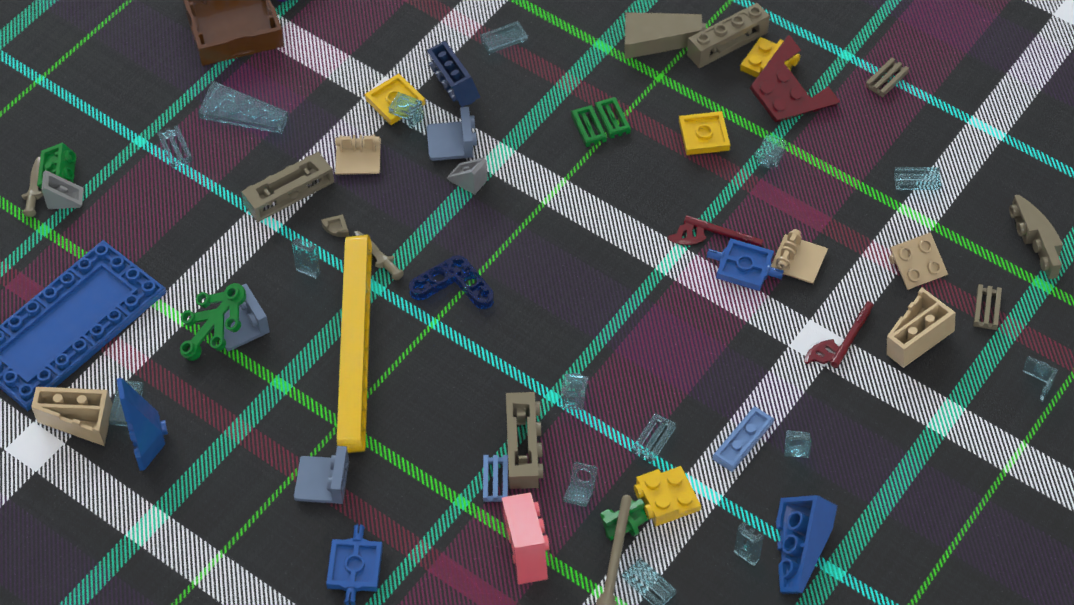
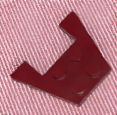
(781, 91)

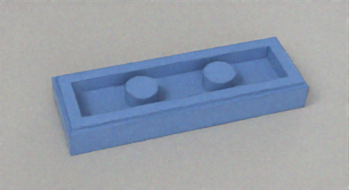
(743, 439)

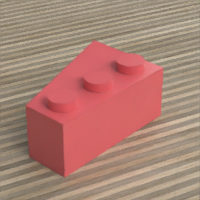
(526, 537)

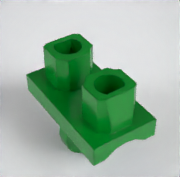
(636, 517)

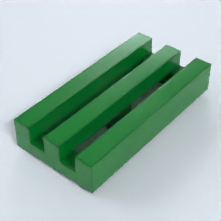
(617, 129)
(593, 138)

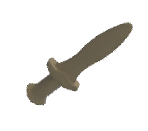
(33, 193)
(384, 261)

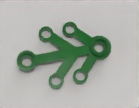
(214, 319)

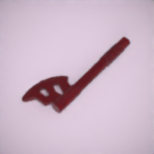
(701, 225)
(840, 351)

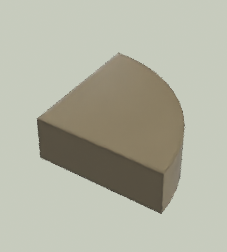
(335, 226)

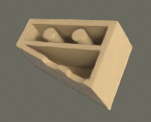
(74, 411)

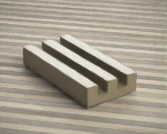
(886, 68)
(988, 292)

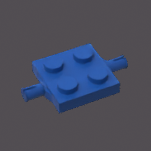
(745, 264)
(354, 565)

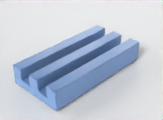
(495, 460)

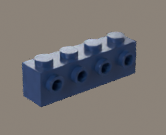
(452, 74)

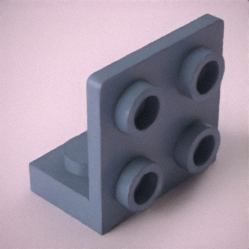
(252, 319)
(322, 478)

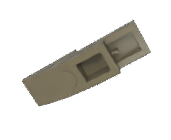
(1038, 230)

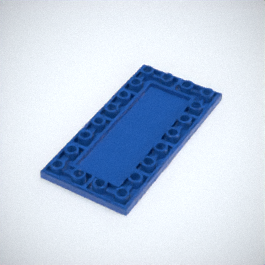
(72, 321)

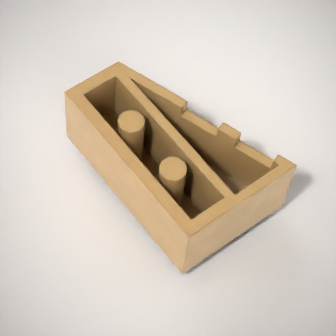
(920, 328)

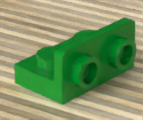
(59, 161)

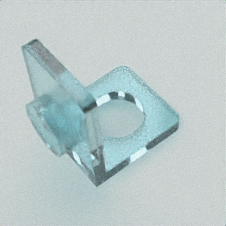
(1041, 371)
(797, 444)
(580, 491)

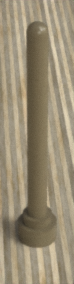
(607, 597)

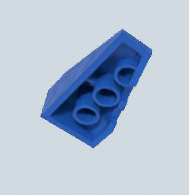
(143, 423)
(804, 530)

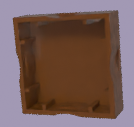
(233, 28)

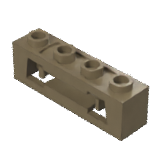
(727, 35)
(287, 186)
(524, 474)

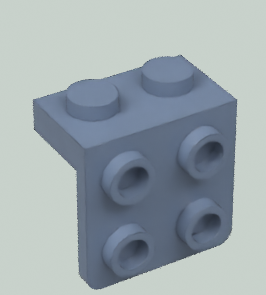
(452, 139)

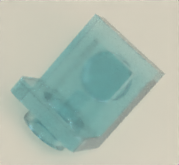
(407, 108)
(770, 151)
(573, 391)

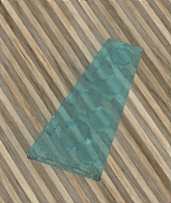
(237, 108)

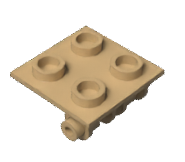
(357, 155)
(799, 257)
(918, 261)

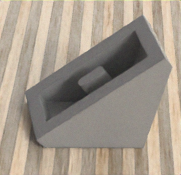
(470, 175)
(60, 192)

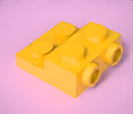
(760, 56)
(666, 495)

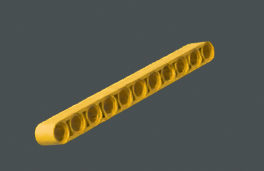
(354, 344)

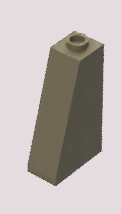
(659, 32)

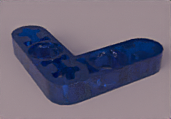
(453, 275)

